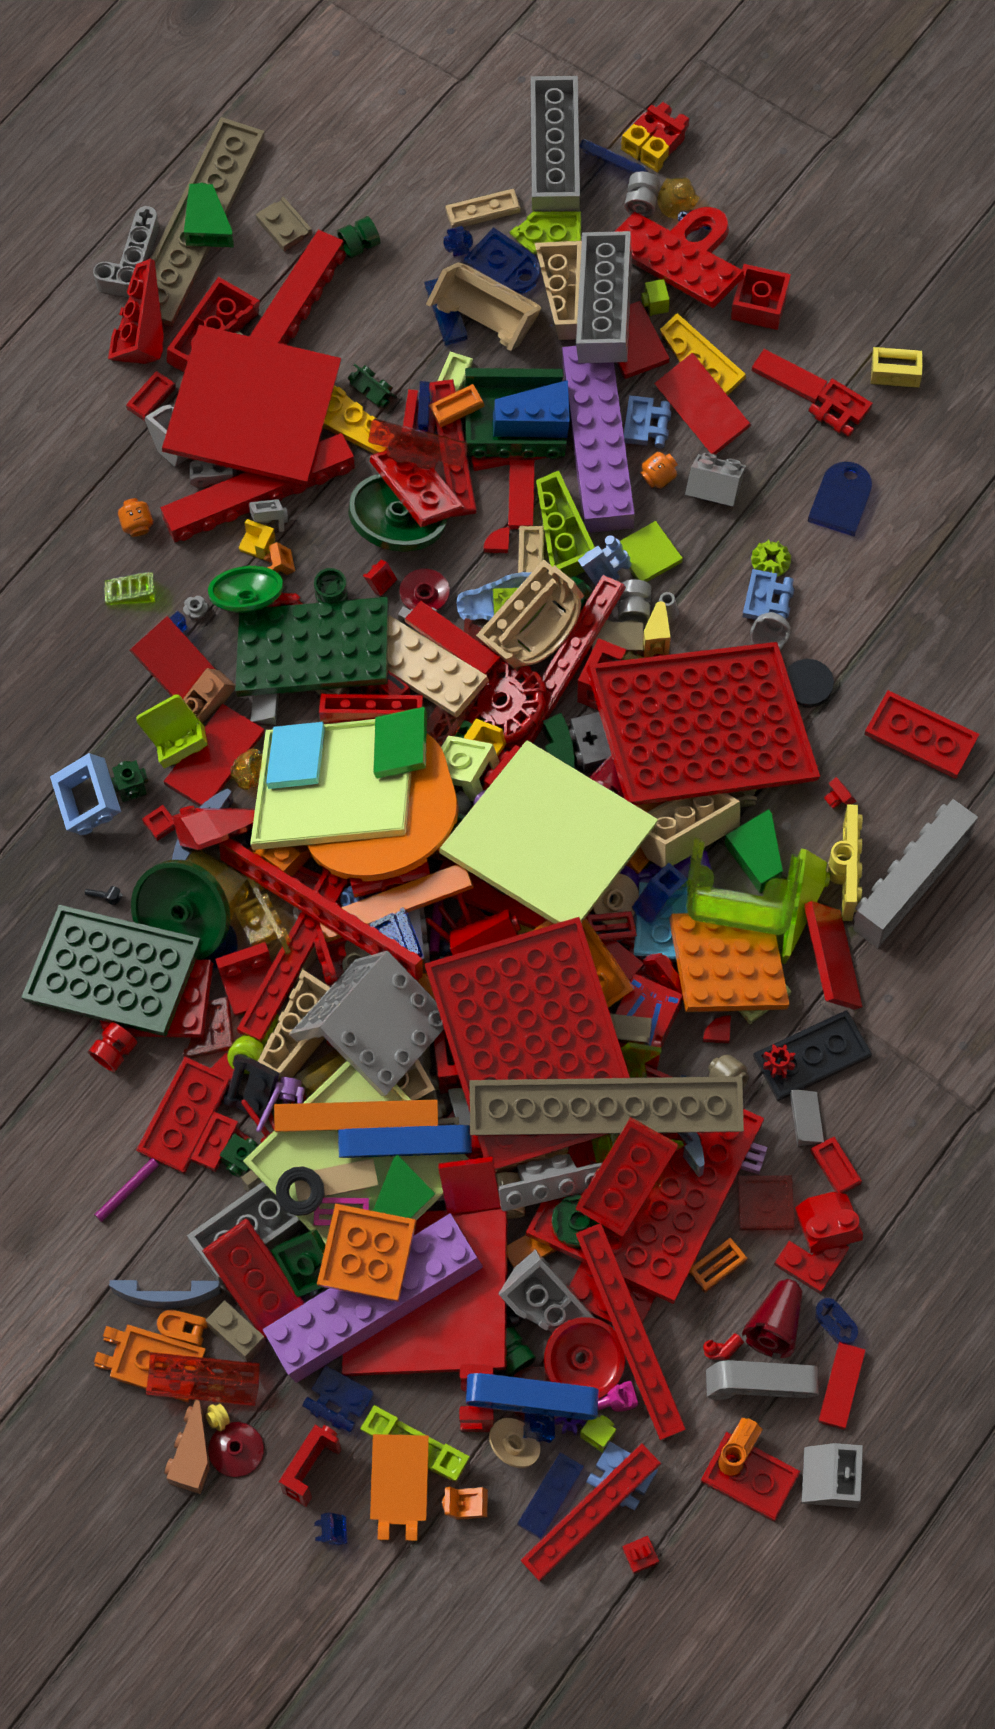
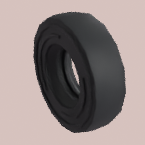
(297, 1174)

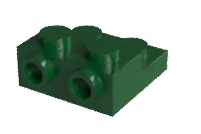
(302, 1262)

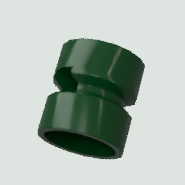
(360, 236)
(330, 586)
(517, 1355)

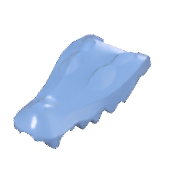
(479, 602)

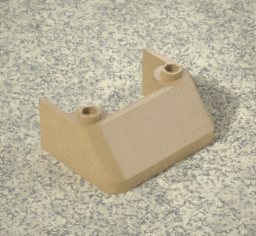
(486, 302)

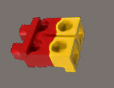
(655, 136)

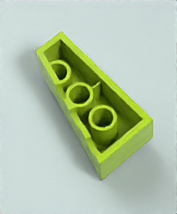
(563, 526)

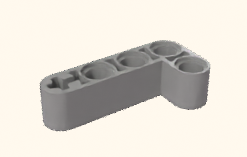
(134, 251)
(761, 1379)

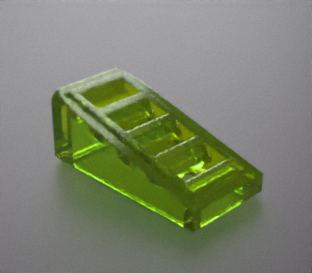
(131, 597)

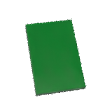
(400, 742)

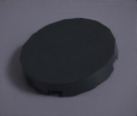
(810, 682)

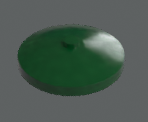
(385, 520)
(184, 901)

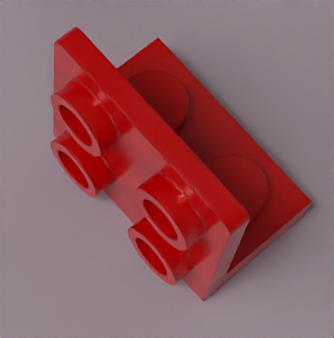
(243, 975)

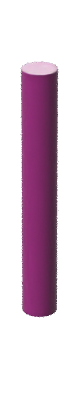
(435, 937)
(126, 1190)

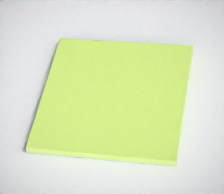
(345, 802)
(548, 836)
(320, 1149)

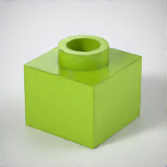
(655, 297)
(598, 1432)

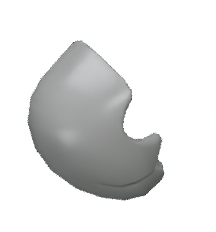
(770, 628)

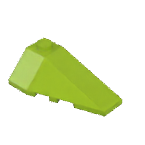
(810, 886)

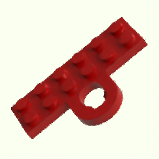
(682, 262)

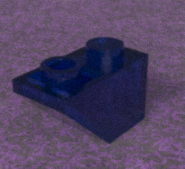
(660, 894)

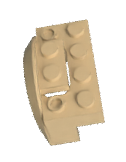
(548, 628)

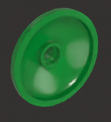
(245, 589)

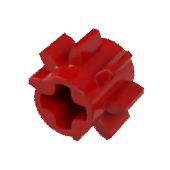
(779, 1069)

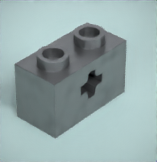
(585, 730)

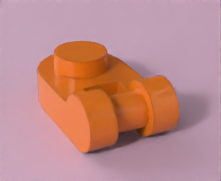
(173, 1322)

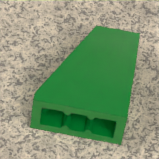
(206, 219)
(756, 850)
(402, 1191)

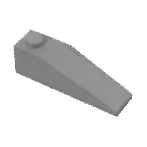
(541, 1294)

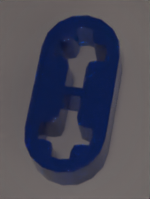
(841, 1318)

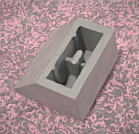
(715, 479)
(832, 1475)

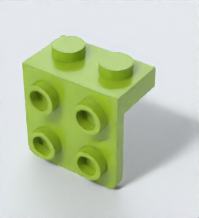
(173, 730)

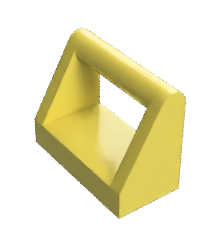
(896, 374)
(656, 633)

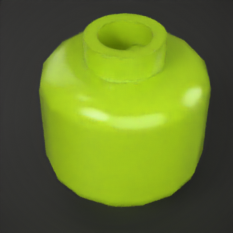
(247, 1046)

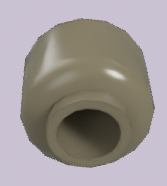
(728, 1067)

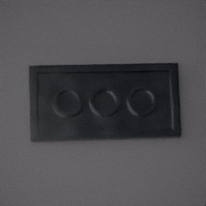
(819, 1054)

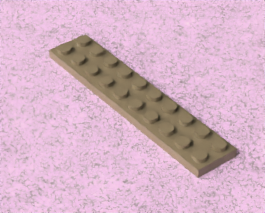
(224, 166)
(605, 1105)

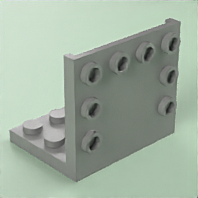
(375, 1019)

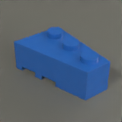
(533, 413)

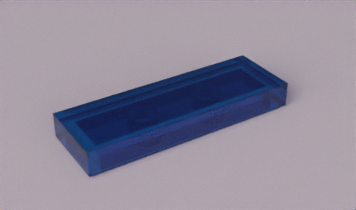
(611, 157)
(449, 324)
(550, 1495)

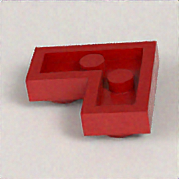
(811, 1269)

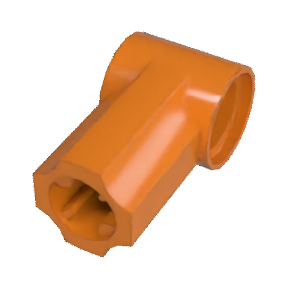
(739, 1445)

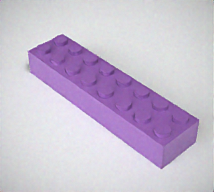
(598, 444)
(344, 1319)

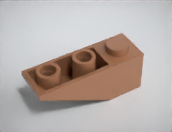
(209, 693)
(191, 1459)

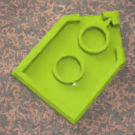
(548, 227)

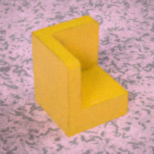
(257, 539)
(487, 733)

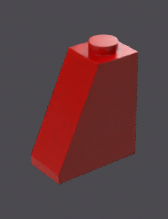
(484, 932)

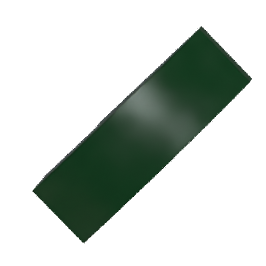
(559, 739)

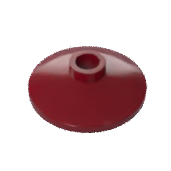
(422, 582)
(240, 1462)

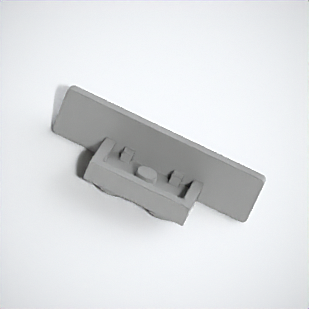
(546, 1181)

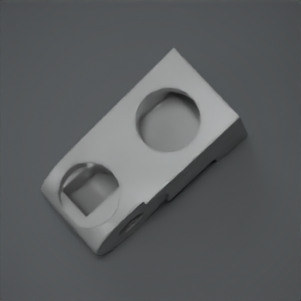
(205, 474)

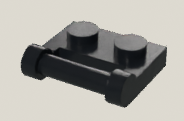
(259, 1085)

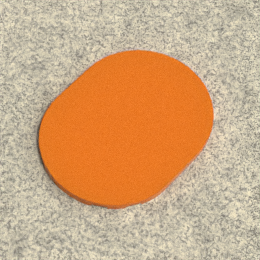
(429, 824)

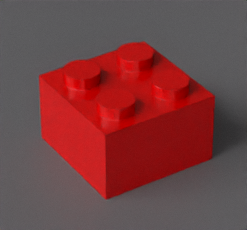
(761, 297)

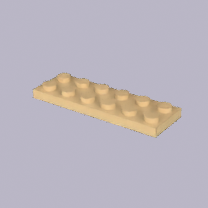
(432, 669)

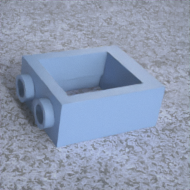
(76, 773)

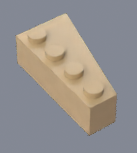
(561, 277)
(281, 1050)

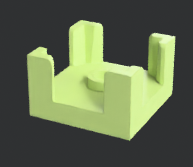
(467, 762)

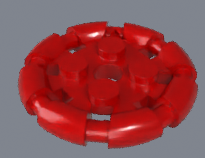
(516, 704)

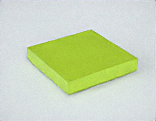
(650, 552)

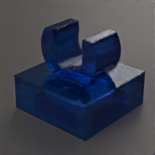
(539, 1427)
(333, 1529)

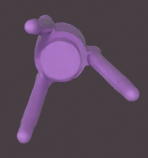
(288, 1089)

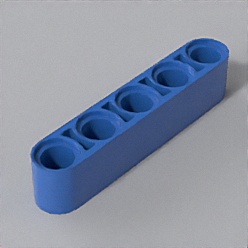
(404, 1141)
(532, 1396)

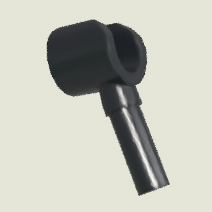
(112, 896)

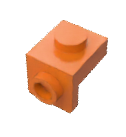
(465, 1503)

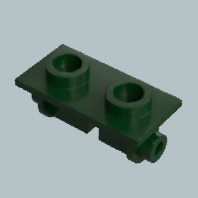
(379, 391)

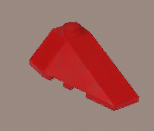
(141, 327)
(208, 826)

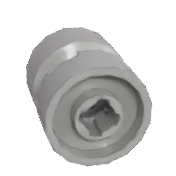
(642, 193)
(635, 602)

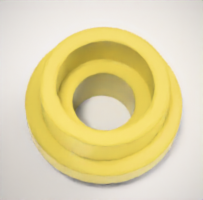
(217, 1417)

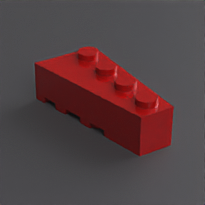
(221, 308)

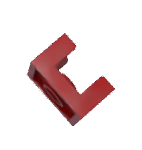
(598, 655)
(475, 1418)

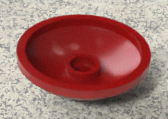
(601, 1351)

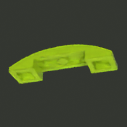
(441, 1458)

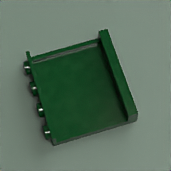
(499, 383)

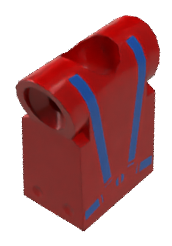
(653, 1002)

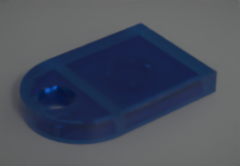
(504, 261)
(841, 500)

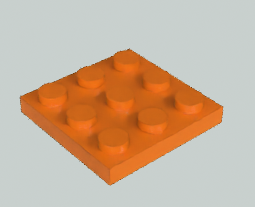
(366, 1252)

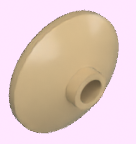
(624, 896)
(510, 1446)

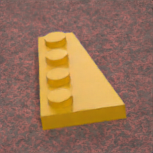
(685, 340)
(351, 420)

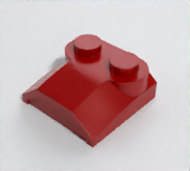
(828, 1221)

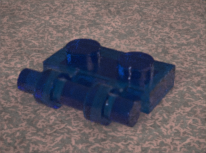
(341, 1391)

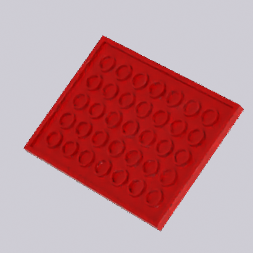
(702, 723)
(527, 1014)
(674, 1217)

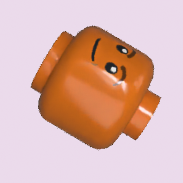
(659, 470)
(135, 517)

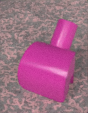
(620, 1398)

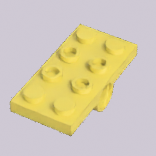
(845, 864)

